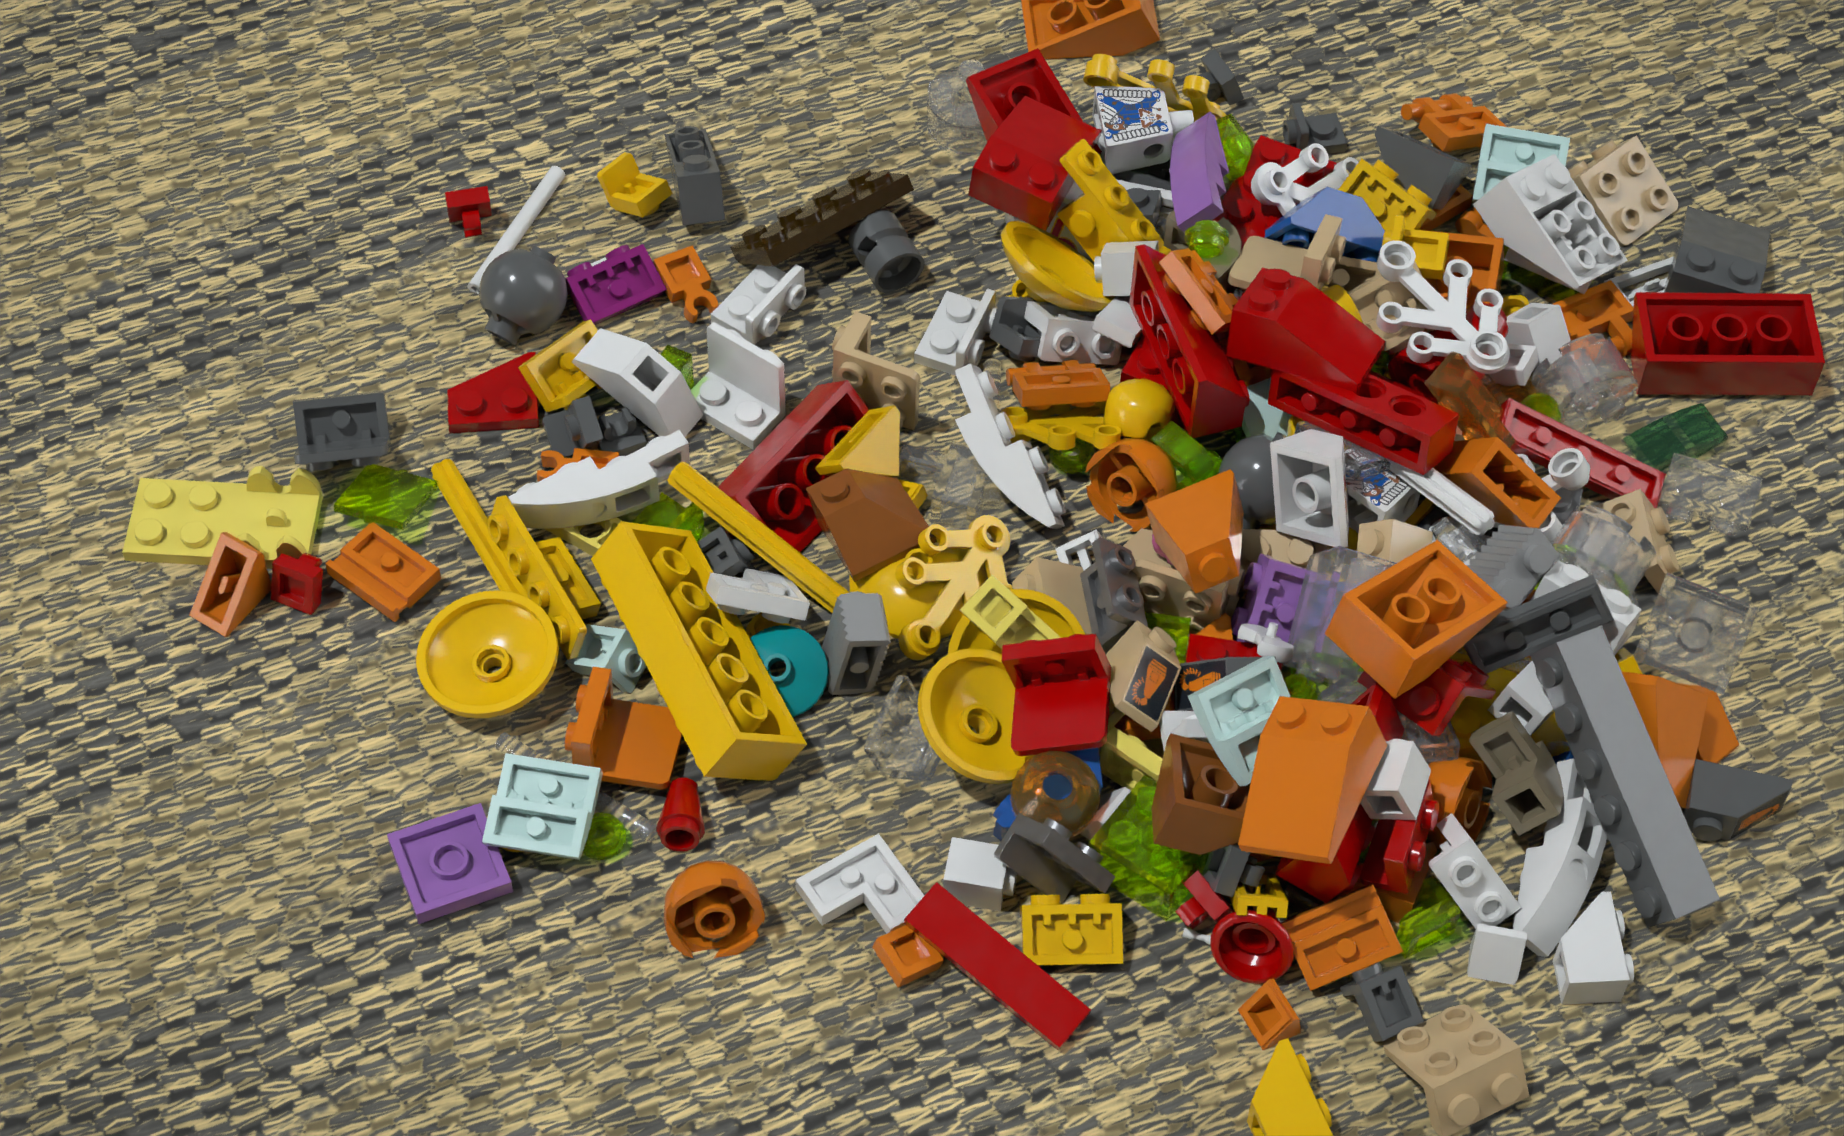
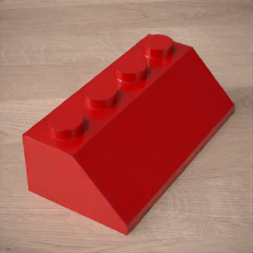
(1725, 344)
(1186, 355)
(779, 470)
(1328, 880)

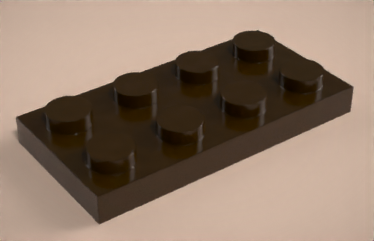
(828, 214)

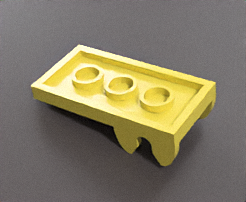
(185, 518)

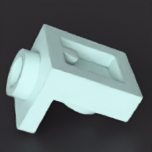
(611, 650)

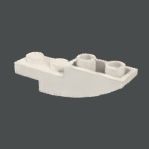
(1012, 467)
(588, 495)
(1562, 869)

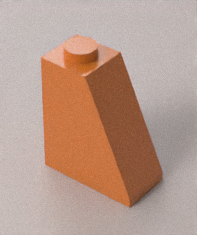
(1499, 481)
(1201, 530)
(1674, 723)

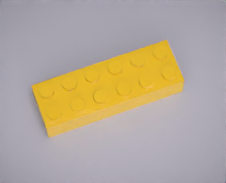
(697, 654)

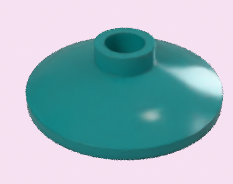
(805, 665)

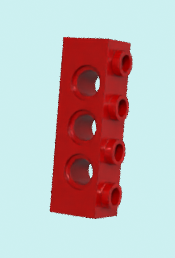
(1374, 417)

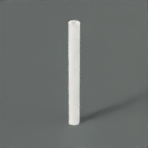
(522, 221)

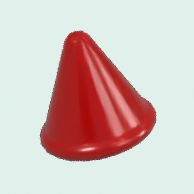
(1249, 959)

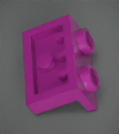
(615, 284)

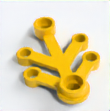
(1104, 72)
(1063, 429)
(960, 576)

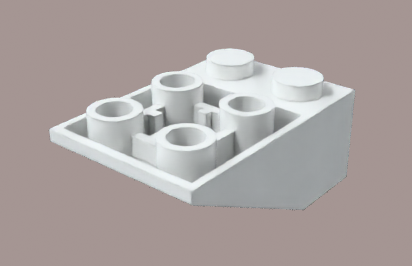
(1550, 223)

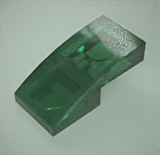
(1684, 432)

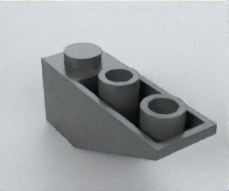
(695, 176)

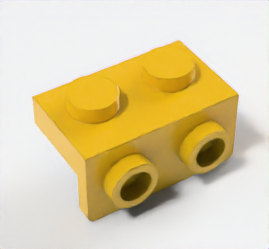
(554, 375)

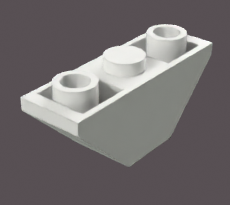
(640, 381)

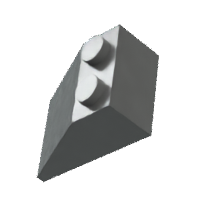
(1717, 255)

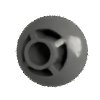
(522, 293)
(1253, 474)

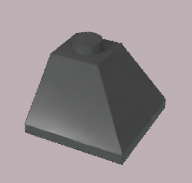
(1422, 165)

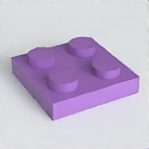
(448, 864)

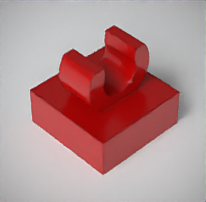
(469, 207)
(297, 582)
(1203, 904)

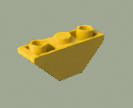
(1285, 1099)

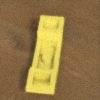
(1010, 621)

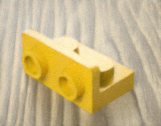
(1386, 197)
(1072, 932)

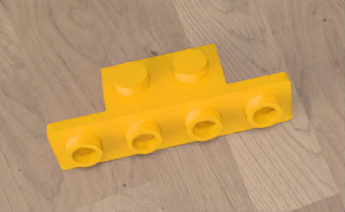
(1104, 209)
(547, 575)

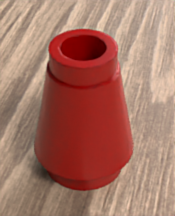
(681, 816)

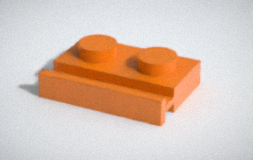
(383, 571)
(1342, 936)

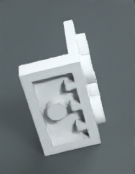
(742, 389)

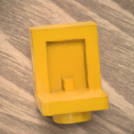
(631, 190)
(1429, 247)

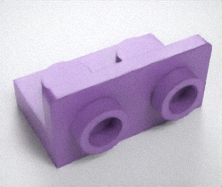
(1270, 596)

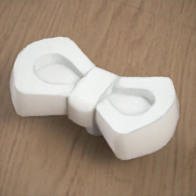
(1267, 641)

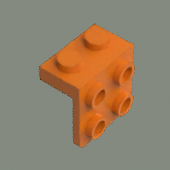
(624, 738)

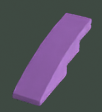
(1197, 172)

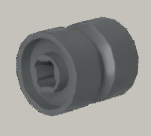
(886, 251)

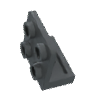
(341, 429)

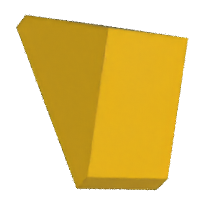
(868, 446)

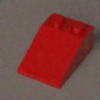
(1003, 86)
(1022, 162)
(1301, 332)

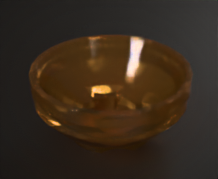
(1073, 812)

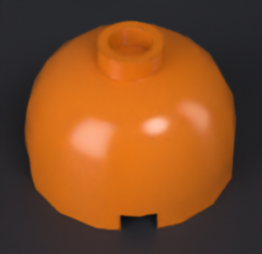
(1126, 474)
(1459, 791)
(713, 902)

